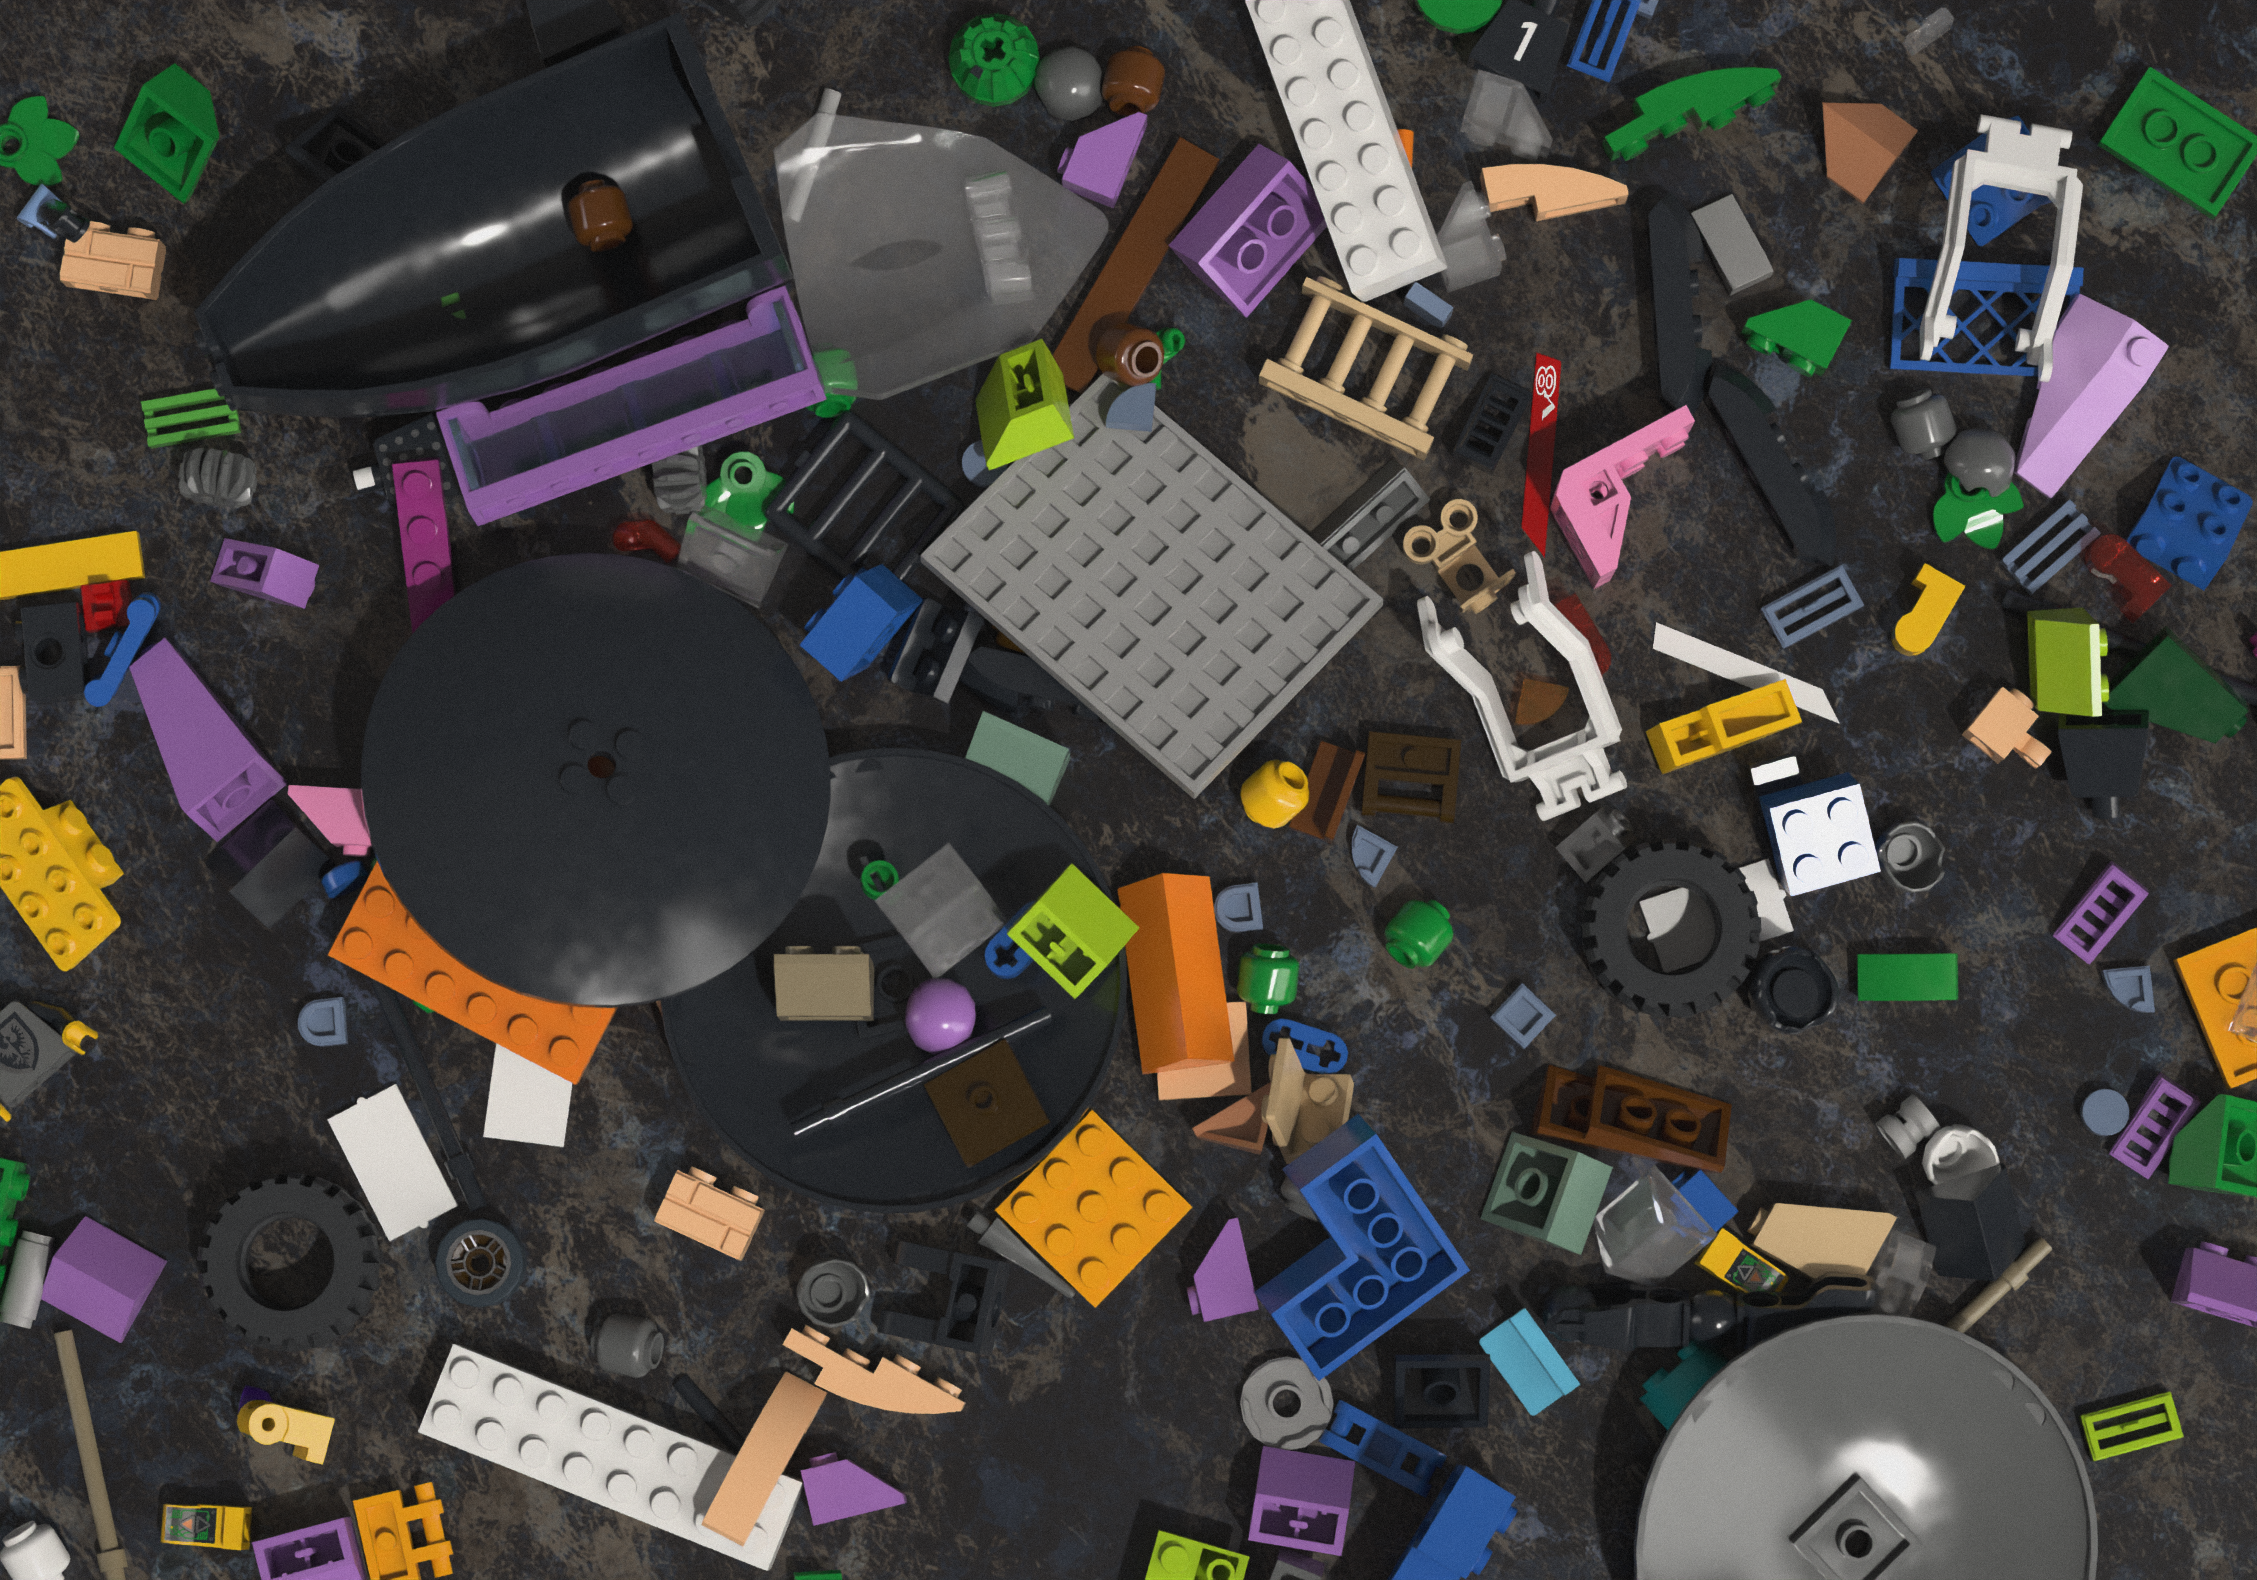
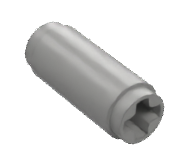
(26, 1279)

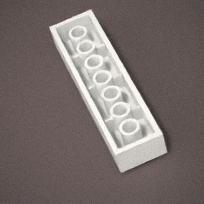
(1348, 143)
(596, 1451)

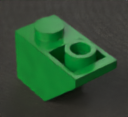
(1801, 333)

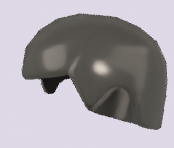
(1069, 82)
(1981, 460)
(1910, 856)
(832, 1292)

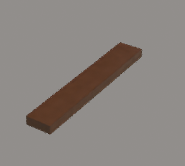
(1134, 260)

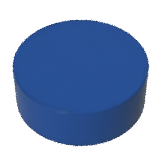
(345, 879)

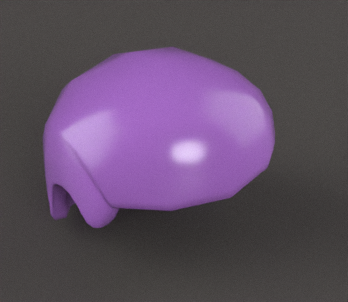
(940, 1015)

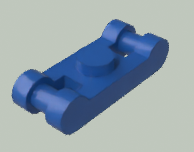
(123, 649)
(1382, 1448)

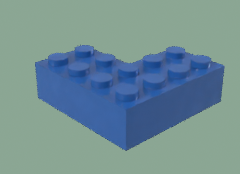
(1379, 1256)
(1457, 1529)

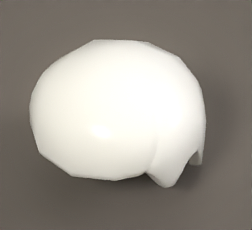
(1956, 1153)

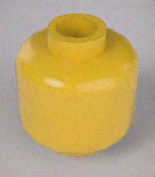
(1275, 793)

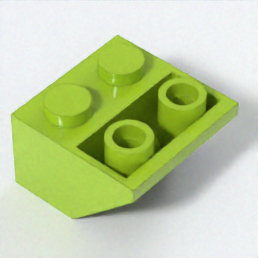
(1023, 405)
(2066, 662)
(1073, 930)
(1190, 1559)

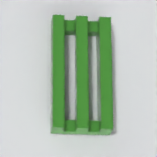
(152, 423)

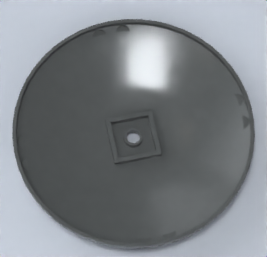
(1875, 1431)

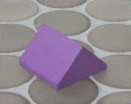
(101, 1278)

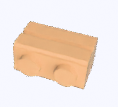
(114, 262)
(709, 1213)

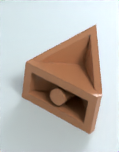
(1862, 145)
(1238, 1125)

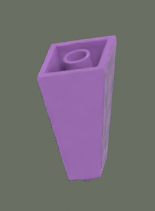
(206, 751)

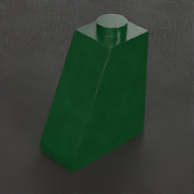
(2178, 690)

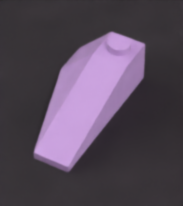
(2095, 374)

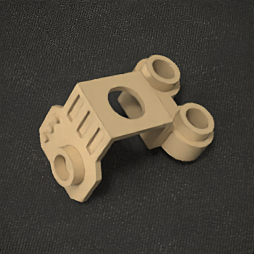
(1453, 549)

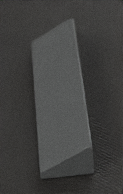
(1371, 515)

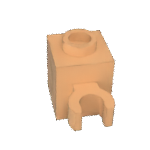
(2004, 727)

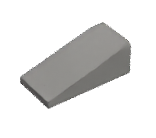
(1732, 244)

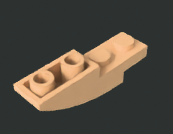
(891, 1386)

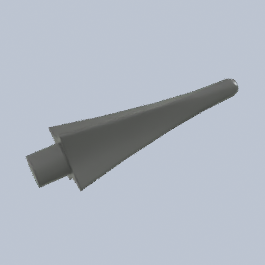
(1001, 1240)

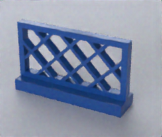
(1975, 278)

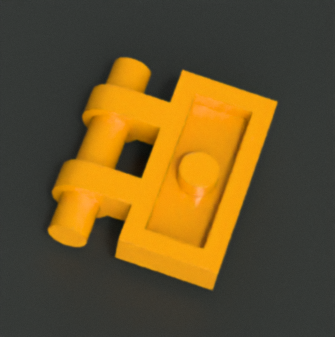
(388, 1536)

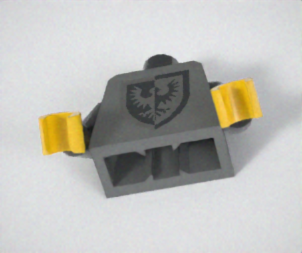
(33, 1046)

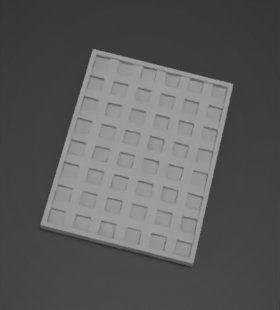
(1153, 586)

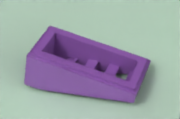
(2125, 909)
(2179, 1119)

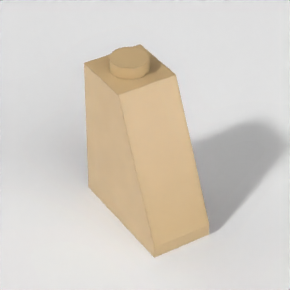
(1820, 1238)

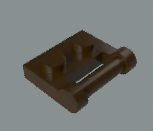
(1416, 762)

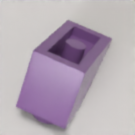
(1103, 159)
(265, 573)
(1224, 1278)
(845, 1489)

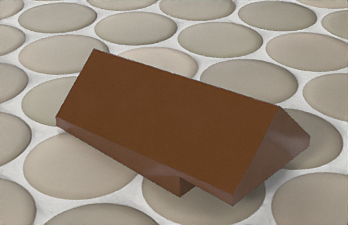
(1633, 1118)

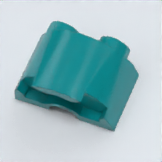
(1671, 1391)

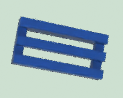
(1590, 68)

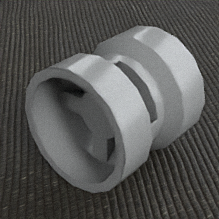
(1908, 1126)

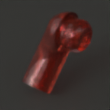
(645, 535)

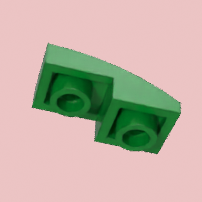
(1908, 977)

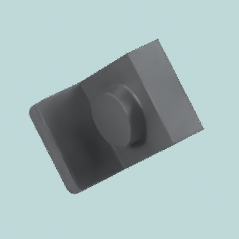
(1597, 842)

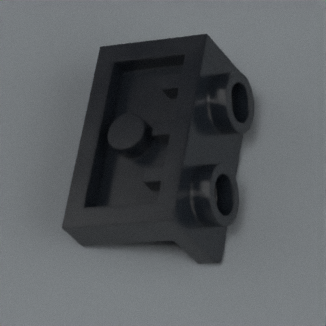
(934, 650)

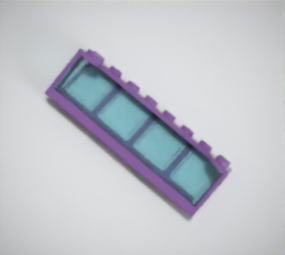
(633, 411)

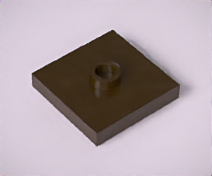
(987, 1103)

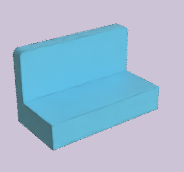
(1528, 1362)

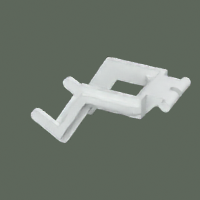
(2021, 165)
(1564, 763)

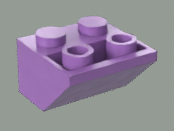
(1301, 1500)
(312, 1553)

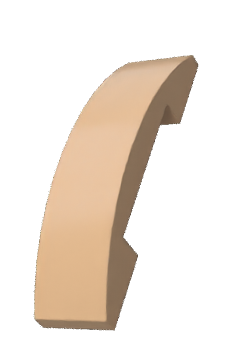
(763, 1458)

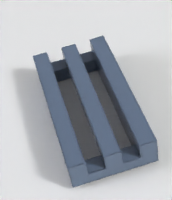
(2080, 522)
(1777, 626)

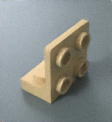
(1302, 1105)

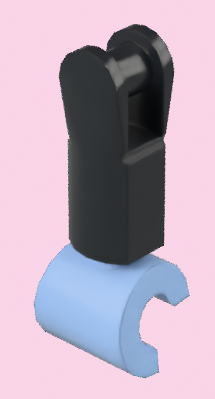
(53, 216)

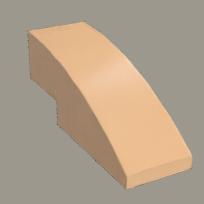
(1550, 189)

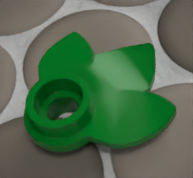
(40, 142)
(747, 499)
(1973, 513)

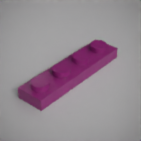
(424, 536)

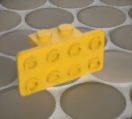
(55, 874)

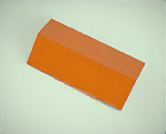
(1176, 974)

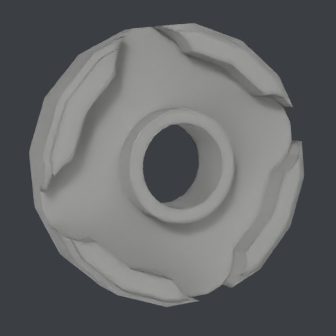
(1281, 1431)

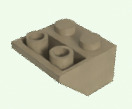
(824, 985)

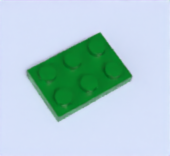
(2181, 143)

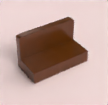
(1329, 791)

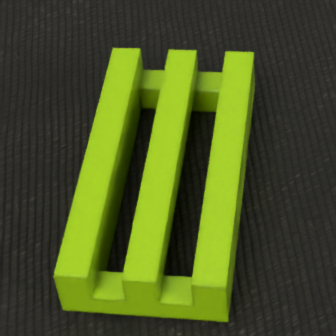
(2091, 1436)

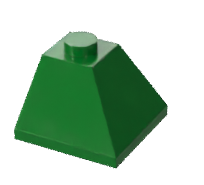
(171, 131)
(2218, 1149)

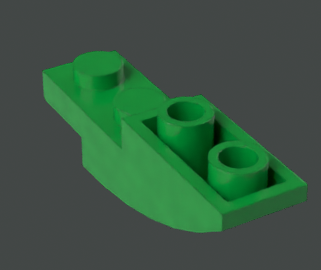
(1704, 97)

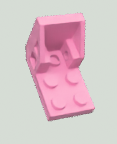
(1598, 525)

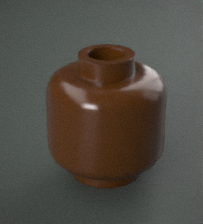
(1133, 81)
(600, 216)
(1130, 354)

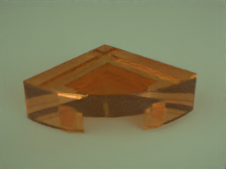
(1538, 701)

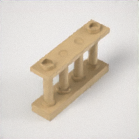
(1370, 412)

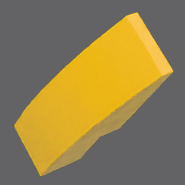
(1723, 726)

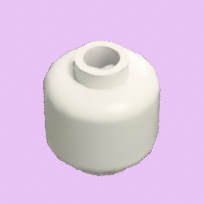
(34, 1553)

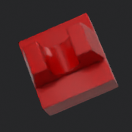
(106, 605)

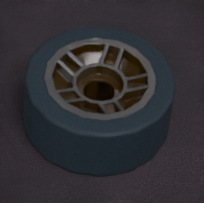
(460, 1276)

